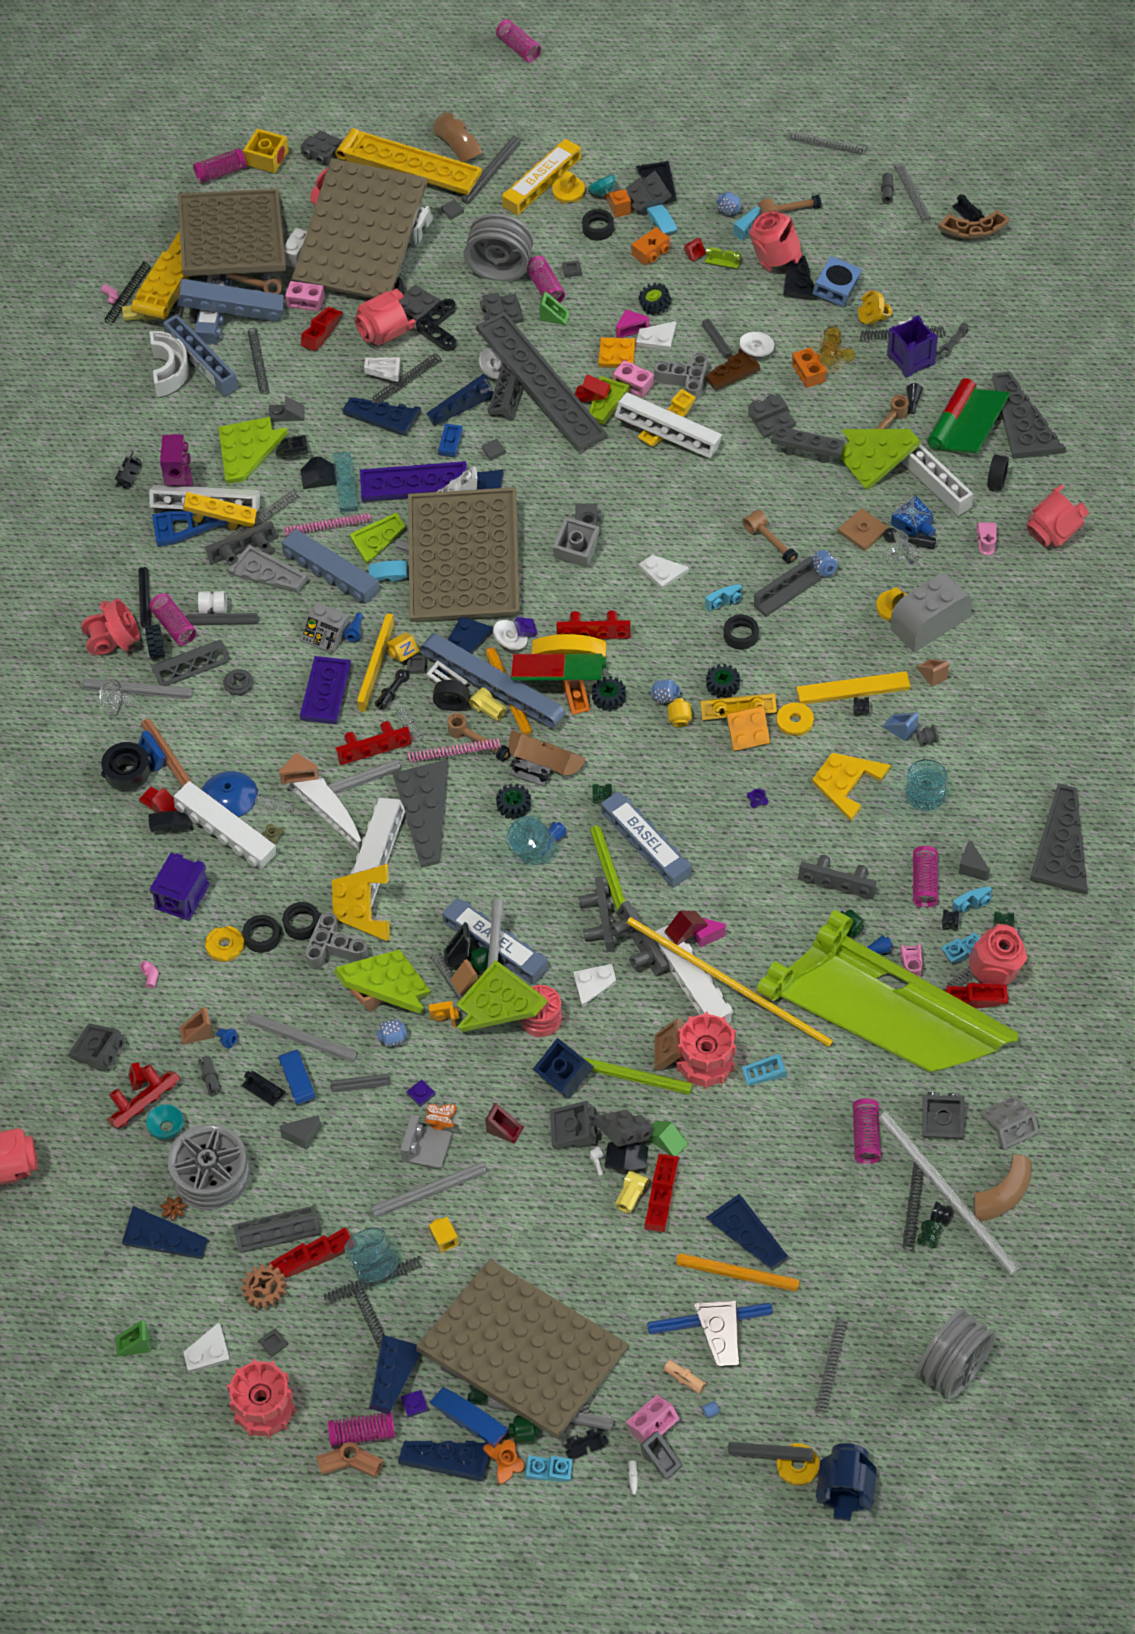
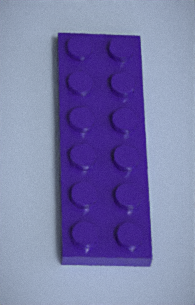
(404, 480)

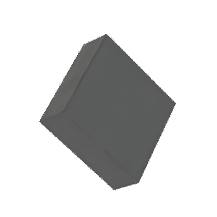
(452, 209)
(571, 269)
(493, 449)
(416, 664)
(273, 1342)

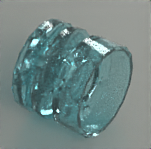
(926, 784)
(531, 840)
(371, 1255)

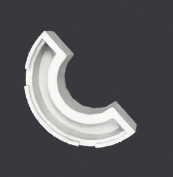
(176, 370)

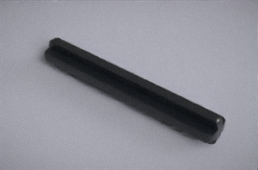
(144, 599)

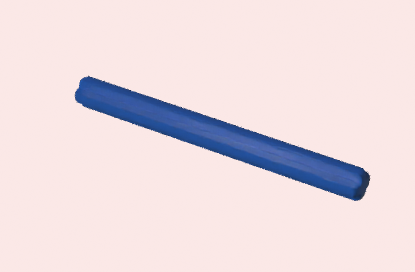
(694, 1321)

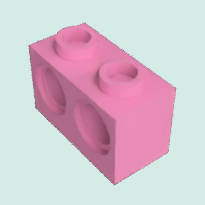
(305, 296)
(638, 378)
(652, 1417)

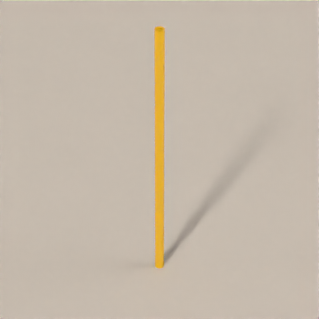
(730, 982)

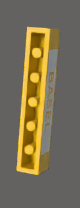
(541, 176)

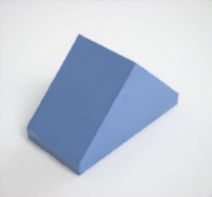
(902, 724)

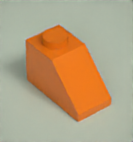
(619, 202)
(575, 695)

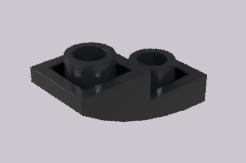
(168, 819)

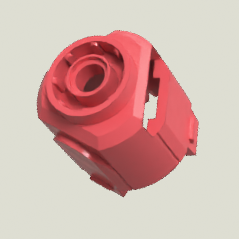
(775, 240)
(382, 318)
(1055, 519)
(992, 963)
(16, 1156)

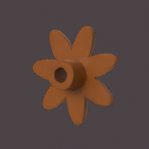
(173, 1208)

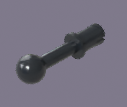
(920, 540)
(388, 694)

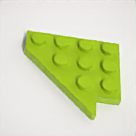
(246, 446)
(876, 452)
(386, 978)
(498, 999)

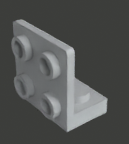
(1012, 1121)
(424, 1144)

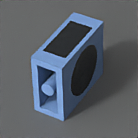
(837, 281)

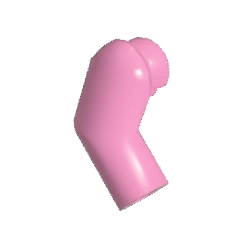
(111, 292)
(150, 972)

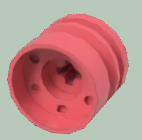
(548, 1018)

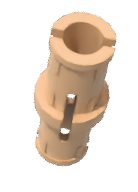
(684, 1376)

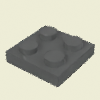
(417, 302)

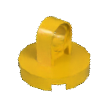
(568, 188)
(873, 308)
(887, 602)

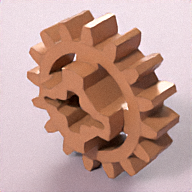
(273, 1282)

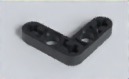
(432, 325)

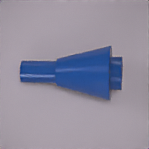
(353, 631)
(558, 830)
(881, 945)

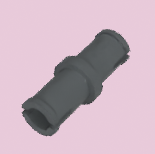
(887, 188)
(209, 1075)

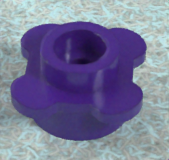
(757, 793)

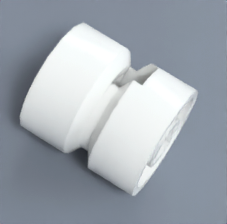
(212, 602)

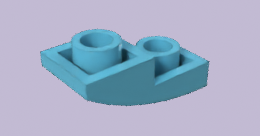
(662, 219)
(389, 569)
(728, 595)
(975, 898)
(958, 949)
(548, 1469)

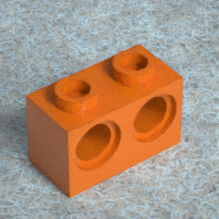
(808, 367)

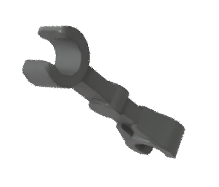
(954, 339)

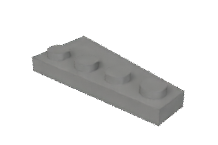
(263, 568)

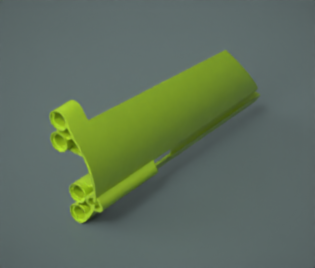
(913, 1022)

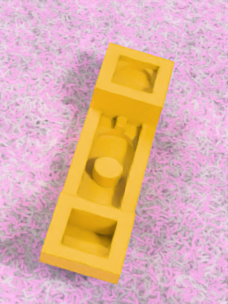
(679, 405)
(568, 645)

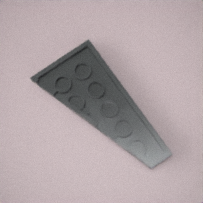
(1023, 423)
(423, 798)
(1061, 847)

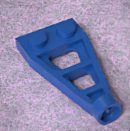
(164, 529)

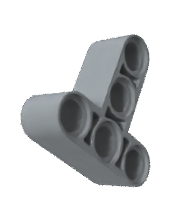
(681, 374)
(332, 940)

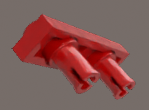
(606, 629)
(371, 746)
(148, 1095)

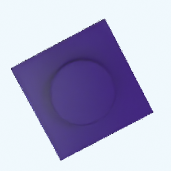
(525, 627)
(420, 1093)
(414, 1403)

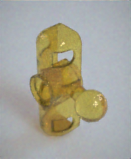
(829, 347)

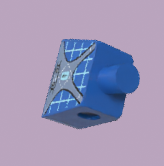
(914, 518)

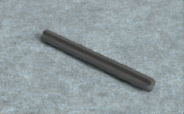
(491, 168)

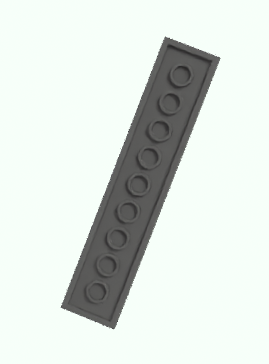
(541, 381)

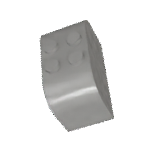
(930, 611)

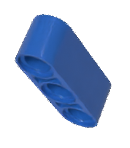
(296, 1077)

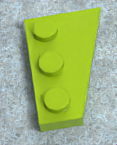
(603, 409)
(377, 536)

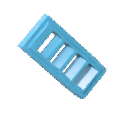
(743, 225)
(774, 1074)

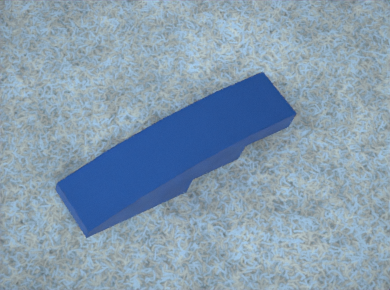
(469, 1416)

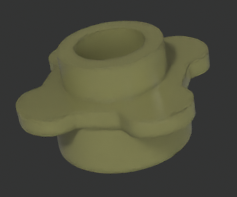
(274, 838)

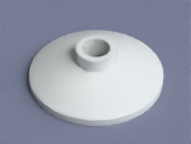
(756, 344)
(490, 363)
(507, 636)

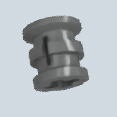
(927, 735)

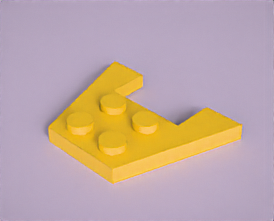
(839, 777)
(353, 900)

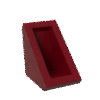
(684, 926)
(502, 1124)

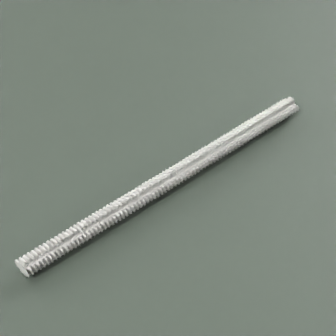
(948, 1194)

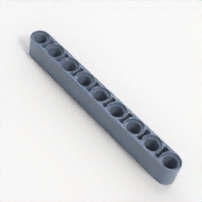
(493, 680)

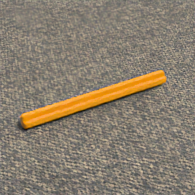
(519, 716)
(737, 1272)

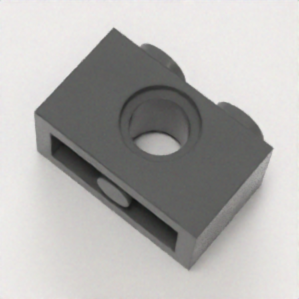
(588, 514)

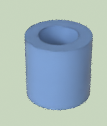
(710, 1409)

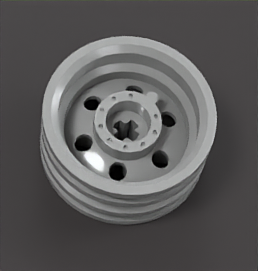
(498, 247)
(208, 1166)
(956, 1354)

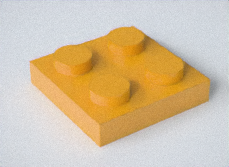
(615, 351)
(747, 727)

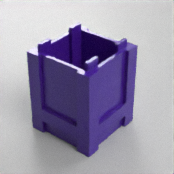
(912, 346)
(179, 886)

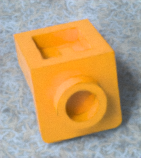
(443, 1010)

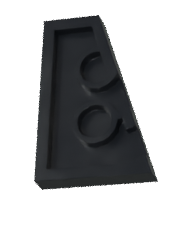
(663, 171)
(798, 280)

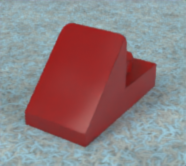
(592, 389)
(158, 800)

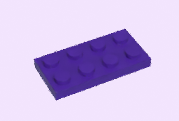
(325, 690)

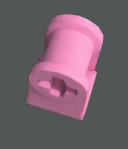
(986, 537)
(912, 958)

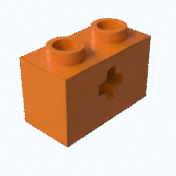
(650, 246)

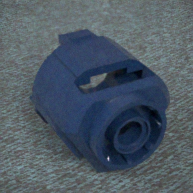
(846, 1480)

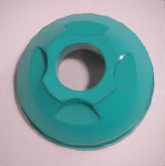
(603, 185)
(163, 1114)

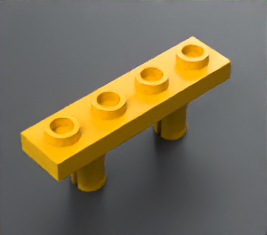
(219, 509)
(719, 707)

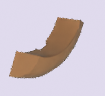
(455, 134)
(972, 230)
(544, 754)
(1007, 1194)

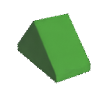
(552, 310)
(667, 1137)
(133, 1340)

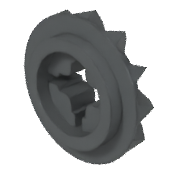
(242, 676)

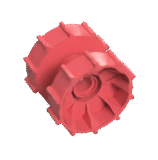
(708, 1033)
(258, 1381)

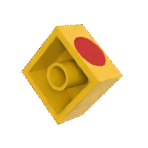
(266, 150)

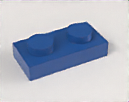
(450, 440)
(153, 750)

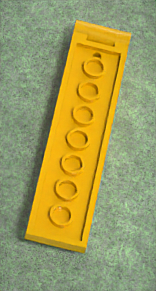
(394, 156)
(162, 284)

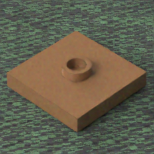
(862, 529)
(667, 1045)

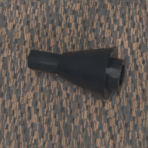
(914, 393)

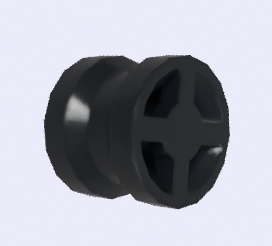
(861, 706)
(950, 919)
(941, 1213)

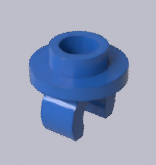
(228, 1037)

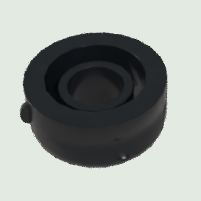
(123, 755)

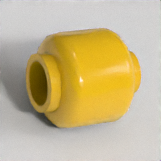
(679, 712)

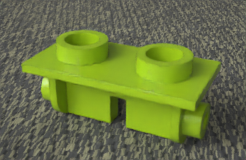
(726, 259)

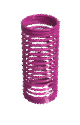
(522, 34)
(199, 169)
(543, 269)
(166, 606)
(925, 891)
(859, 1112)
(388, 1434)

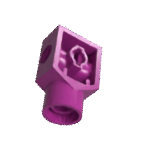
(175, 461)

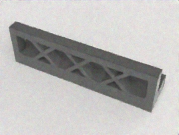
(511, 396)
(786, 587)
(192, 654)
(276, 1228)

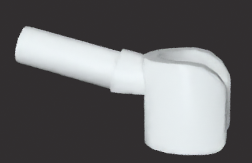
(595, 1155)

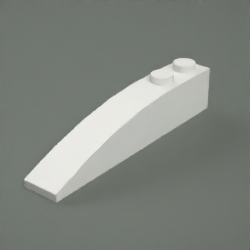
(329, 807)

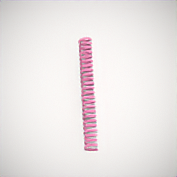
(326, 523)
(457, 750)

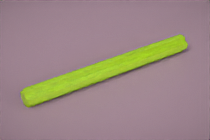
(607, 866)
(640, 1076)

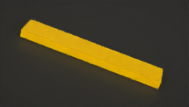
(375, 662)
(853, 688)

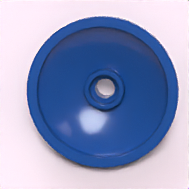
(240, 795)

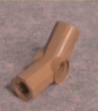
(361, 1461)

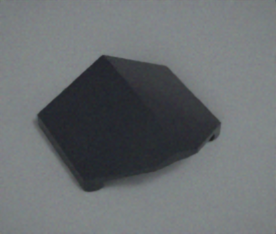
(292, 446)
(317, 473)
(458, 947)
(626, 1157)

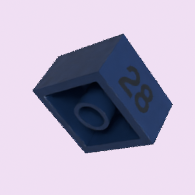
(563, 1068)

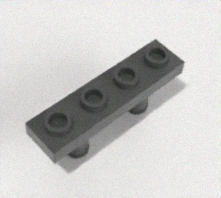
(801, 440)
(236, 544)
(837, 880)
(599, 899)
(649, 951)

